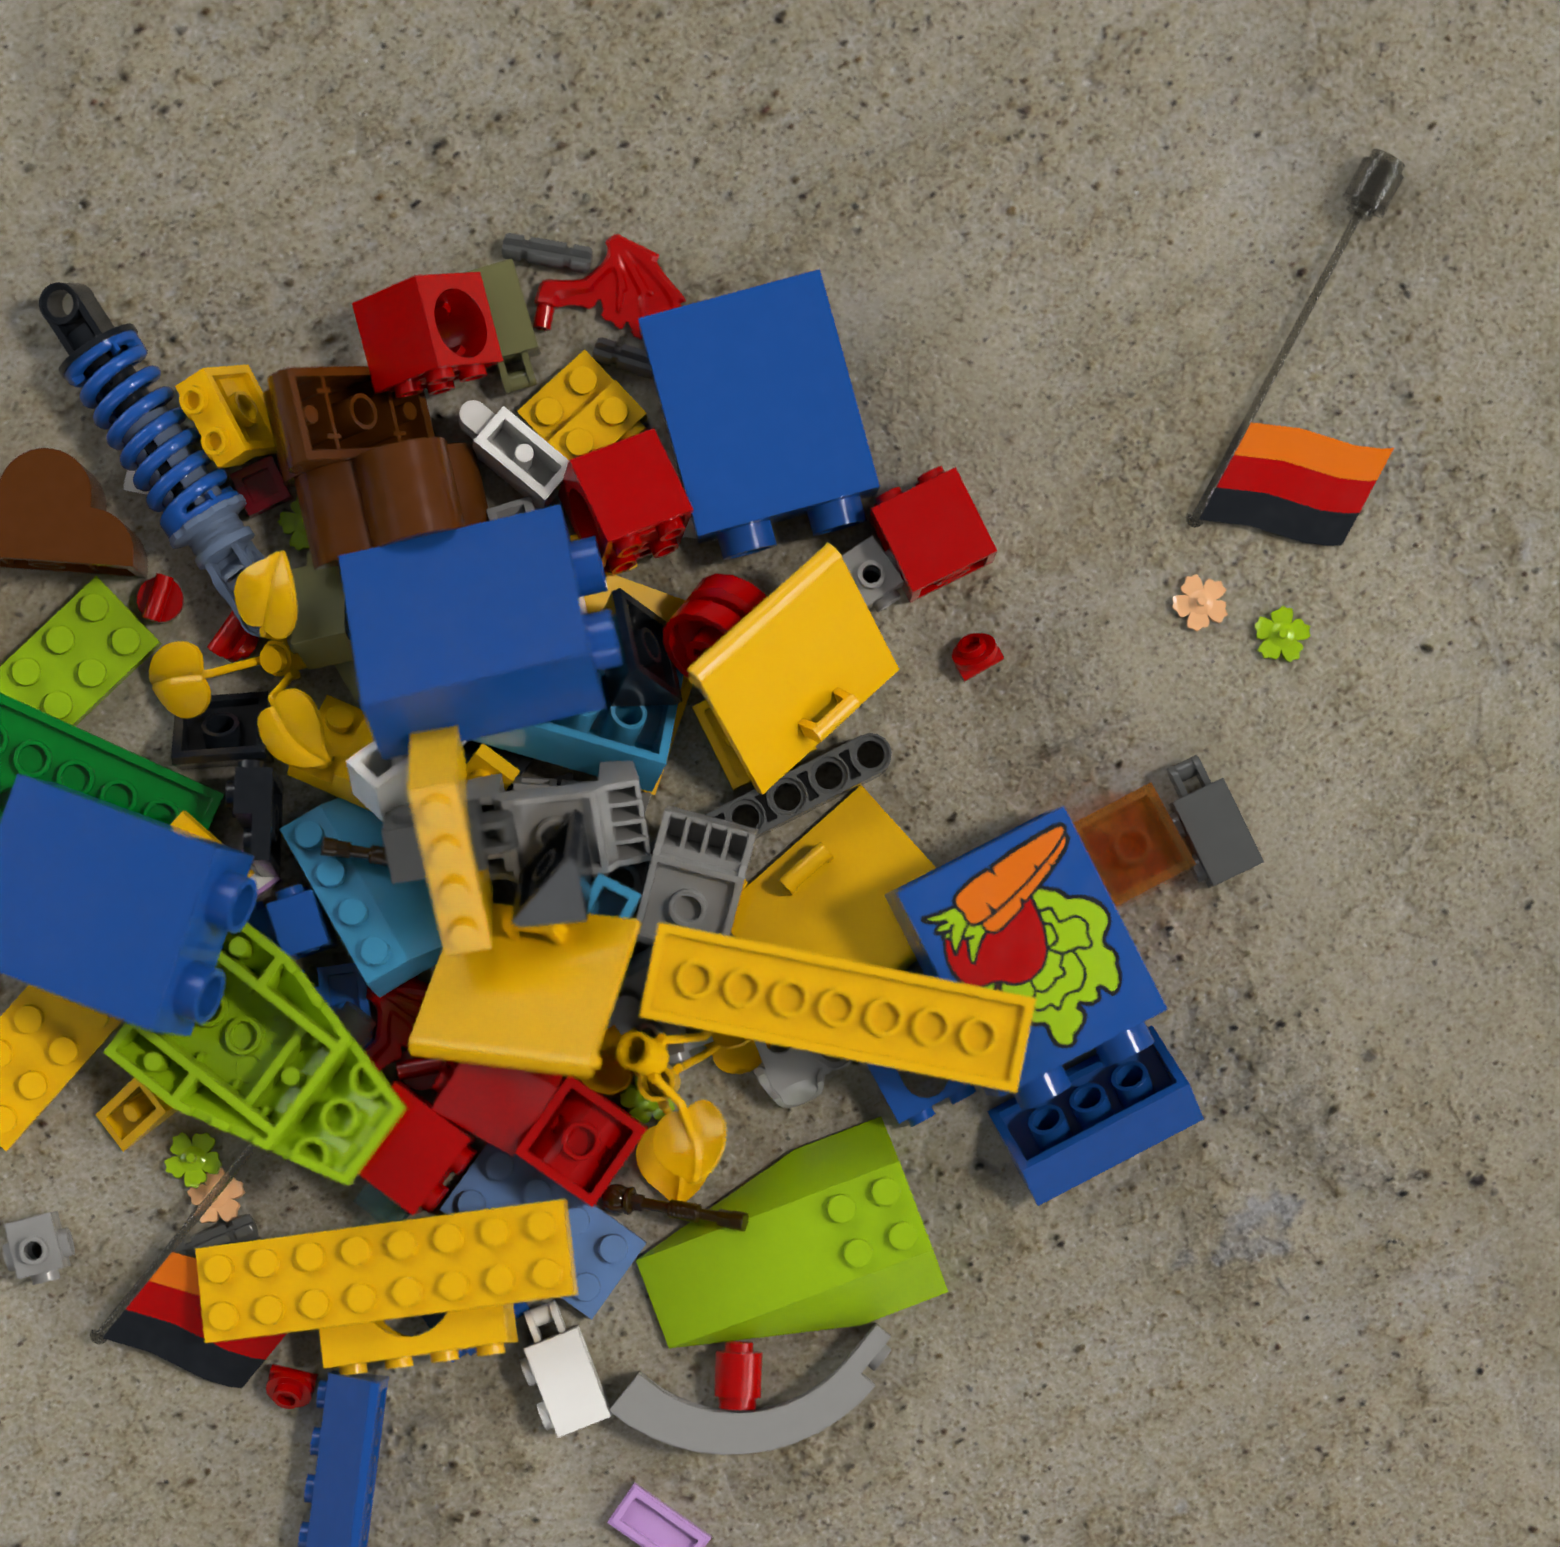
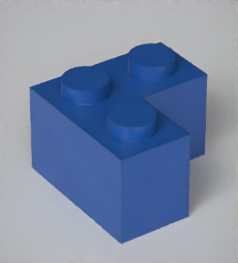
(295, 922)

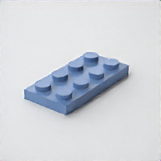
(600, 1243)

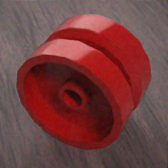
(707, 616)

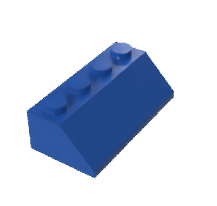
(1097, 1120)
(346, 1460)

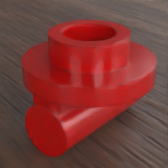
(160, 599)
(232, 640)
(975, 654)
(418, 1072)
(290, 1386)

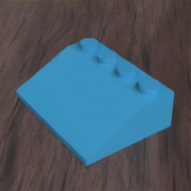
(599, 736)
(382, 923)

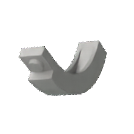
(731, 1432)

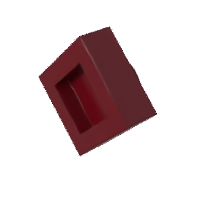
(261, 486)

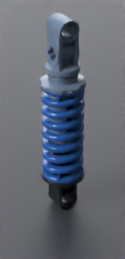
(151, 438)

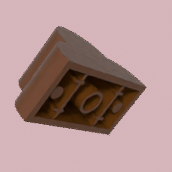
(335, 415)
(390, 497)
(59, 520)

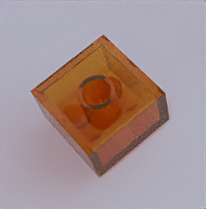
(1134, 846)

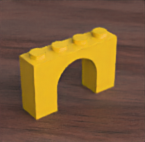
(439, 809)
(358, 1344)

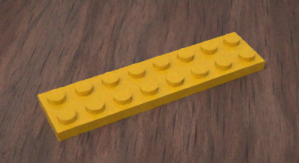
(837, 1007)
(50, 1041)
(386, 1271)

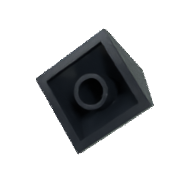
(646, 671)
(222, 733)
(557, 879)

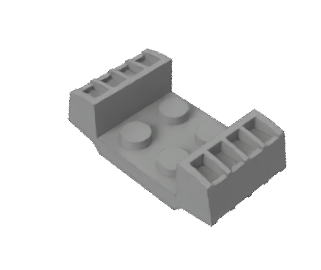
(610, 811)
(694, 874)

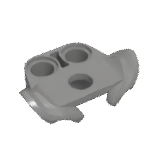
(795, 1074)

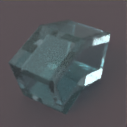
(380, 1205)

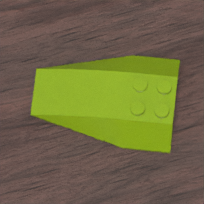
(270, 1065)
(822, 1250)

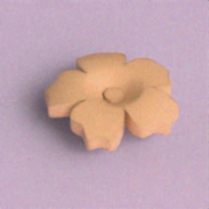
(1200, 602)
(225, 1204)

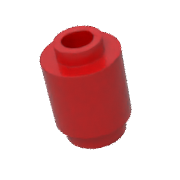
(738, 1376)

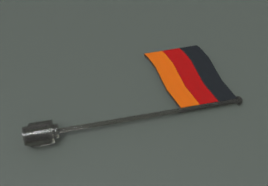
(1289, 476)
(165, 1305)

